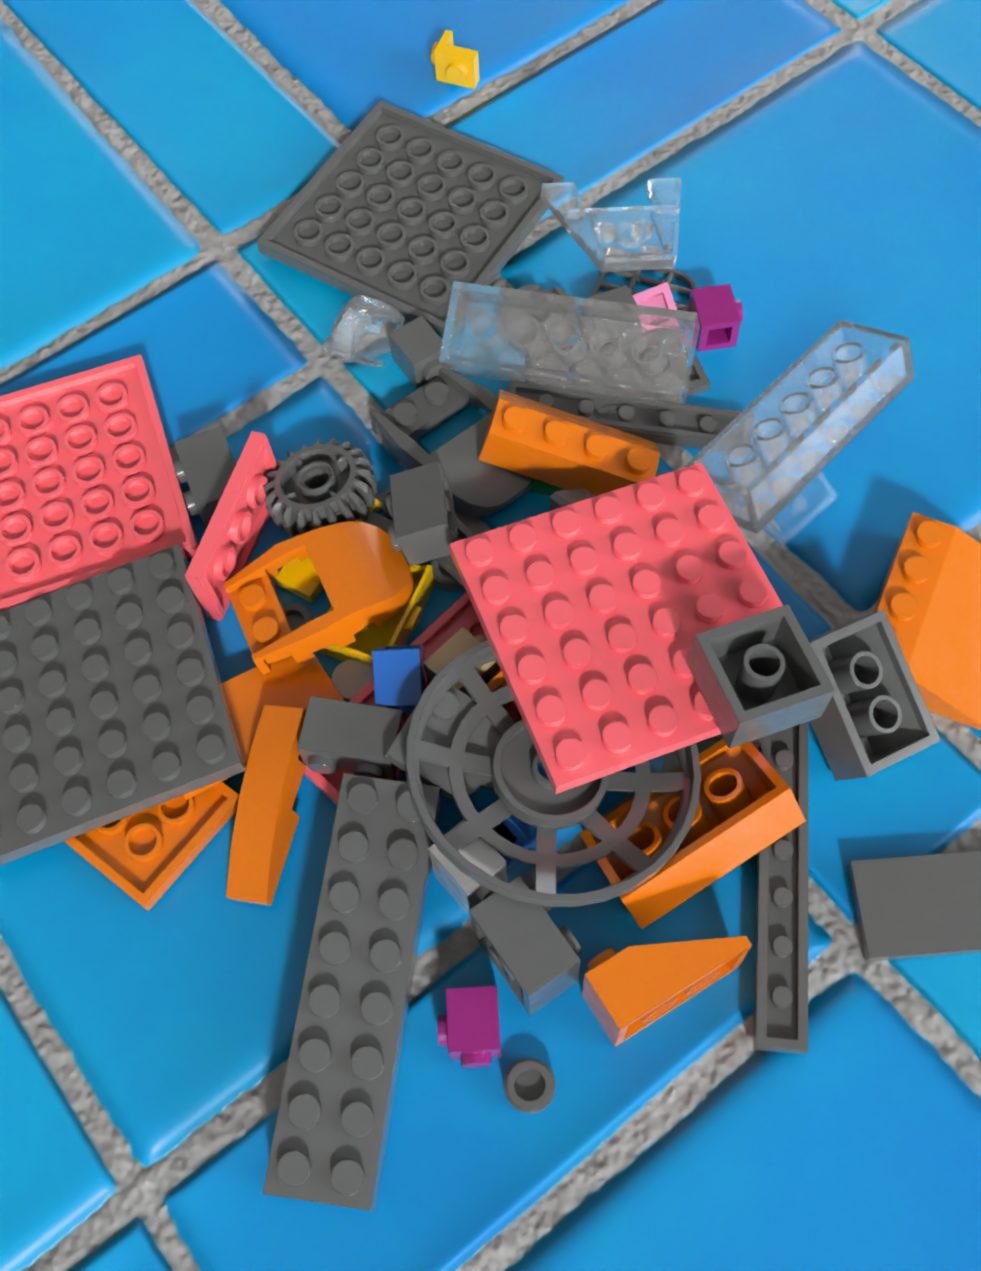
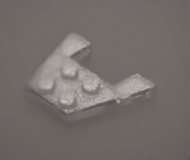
(622, 236)

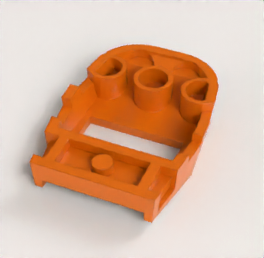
(359, 574)

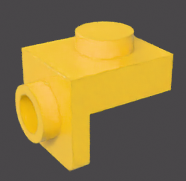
(455, 63)

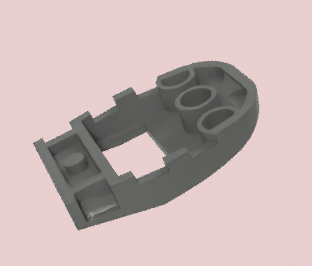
(475, 485)

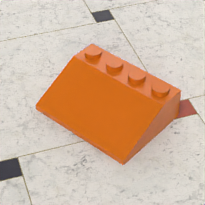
(936, 615)

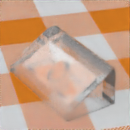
(801, 510)

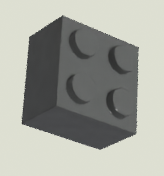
(759, 676)
(527, 947)

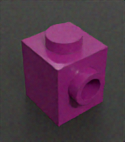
(718, 316)
(471, 1025)

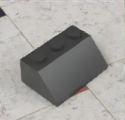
(875, 704)

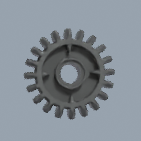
(320, 487)

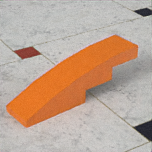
(264, 808)

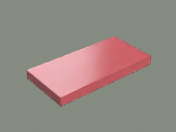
(232, 528)

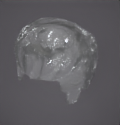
(363, 331)

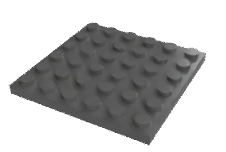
(409, 214)
(107, 704)

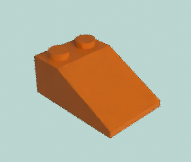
(653, 979)

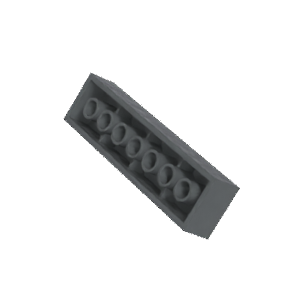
(354, 999)

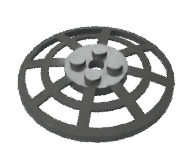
(532, 798)

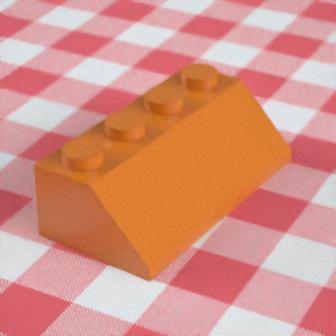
(564, 447)
(738, 815)

